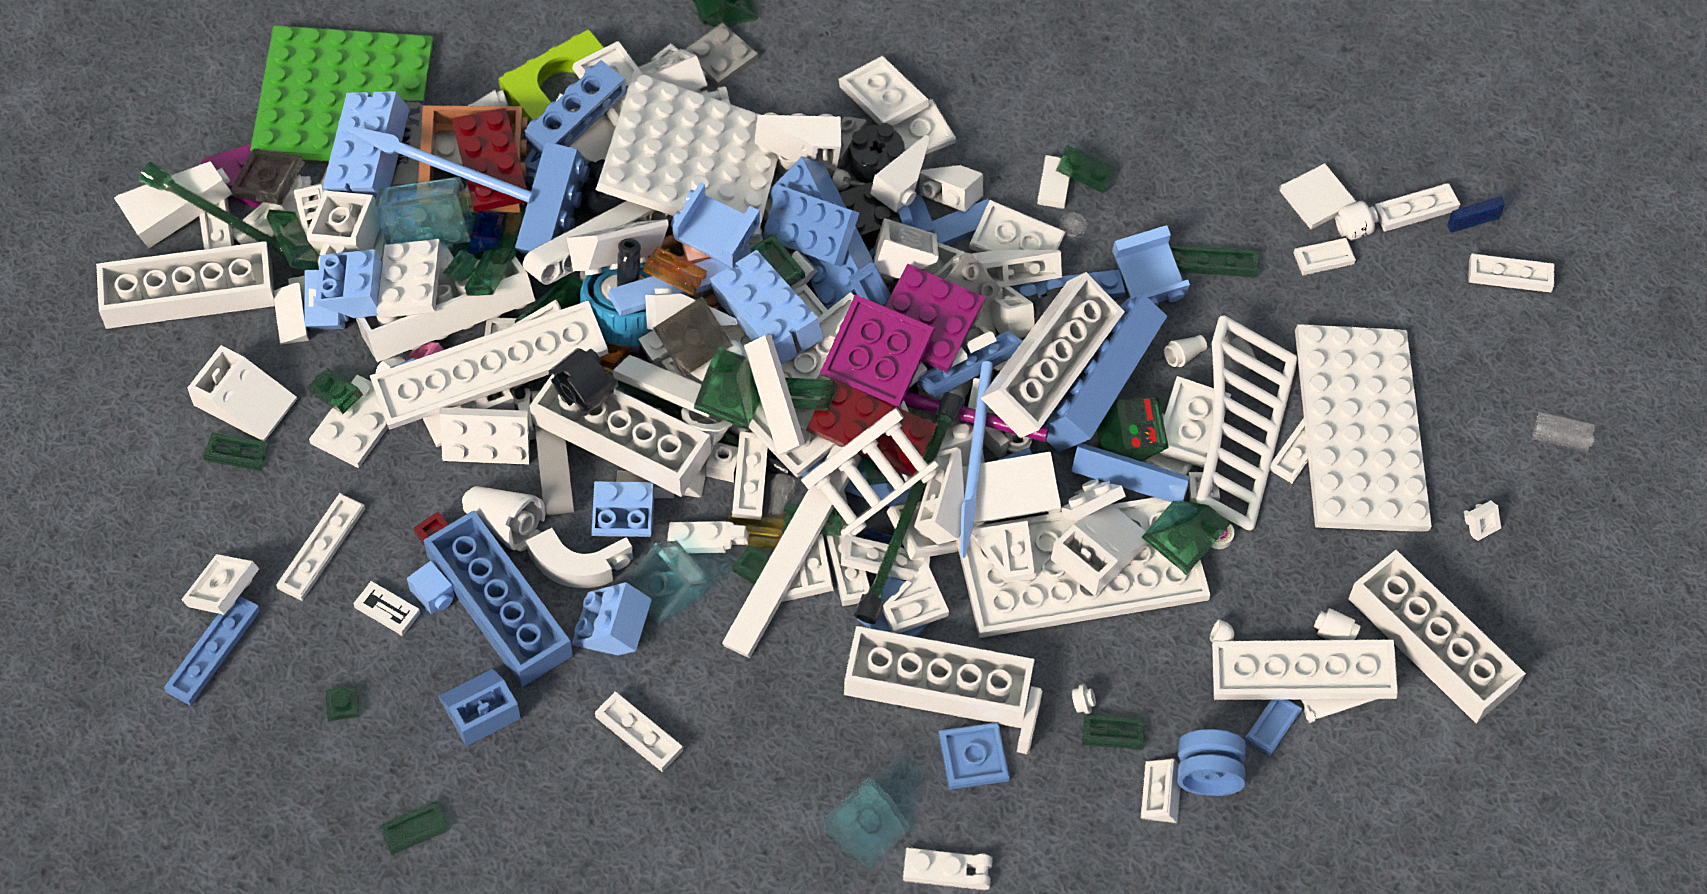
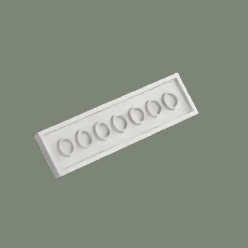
(485, 365)

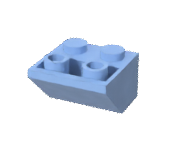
(349, 283)
(623, 509)
(612, 619)

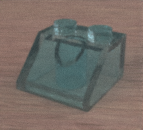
(669, 579)
(867, 823)

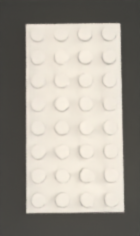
(1362, 429)
(1057, 597)

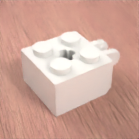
(343, 223)

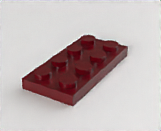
(489, 148)
(857, 411)

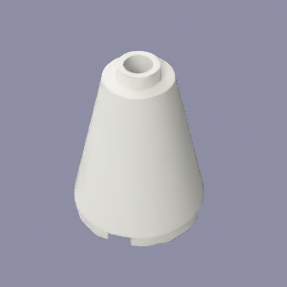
(506, 514)

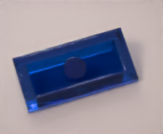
(485, 231)

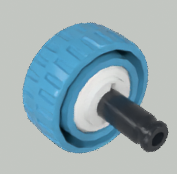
(595, 289)

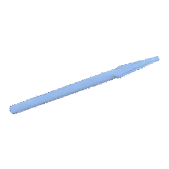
(391, 144)
(968, 508)

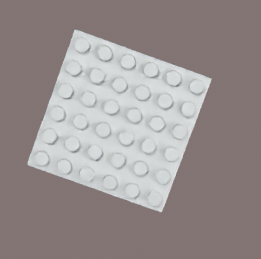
(679, 138)

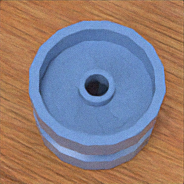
(1211, 762)

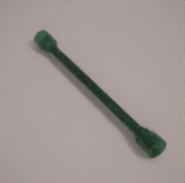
(161, 180)

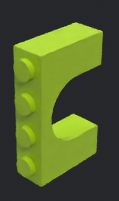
(524, 83)

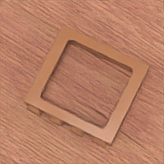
(439, 120)

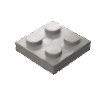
(722, 54)

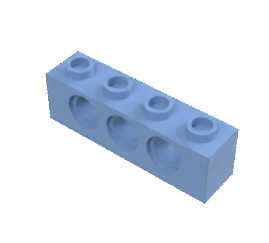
(591, 107)

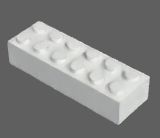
(185, 285)
(452, 313)
(1052, 355)
(628, 436)
(1436, 636)
(938, 677)

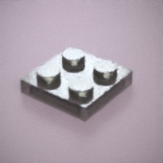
(267, 176)
(692, 336)

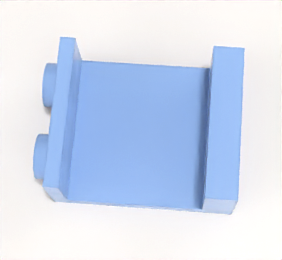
(714, 226)
(1150, 266)

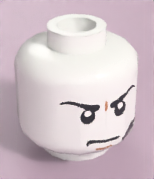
(1356, 220)

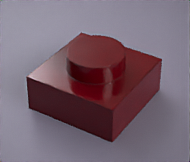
(430, 526)

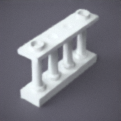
(867, 443)

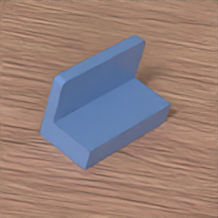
(916, 215)

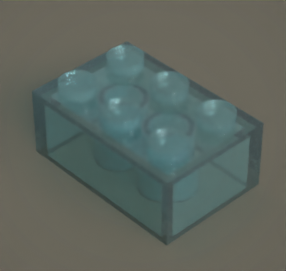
(425, 212)

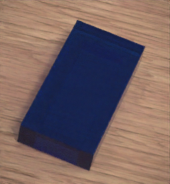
(1476, 214)

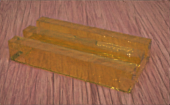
(764, 522)

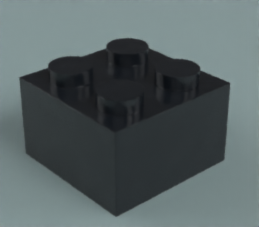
(870, 212)

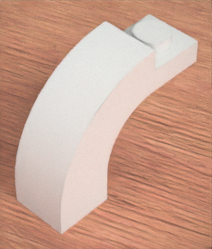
(575, 568)

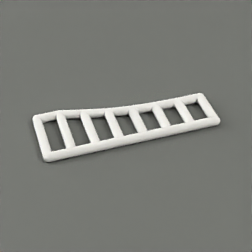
(1219, 427)

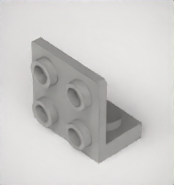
(972, 276)

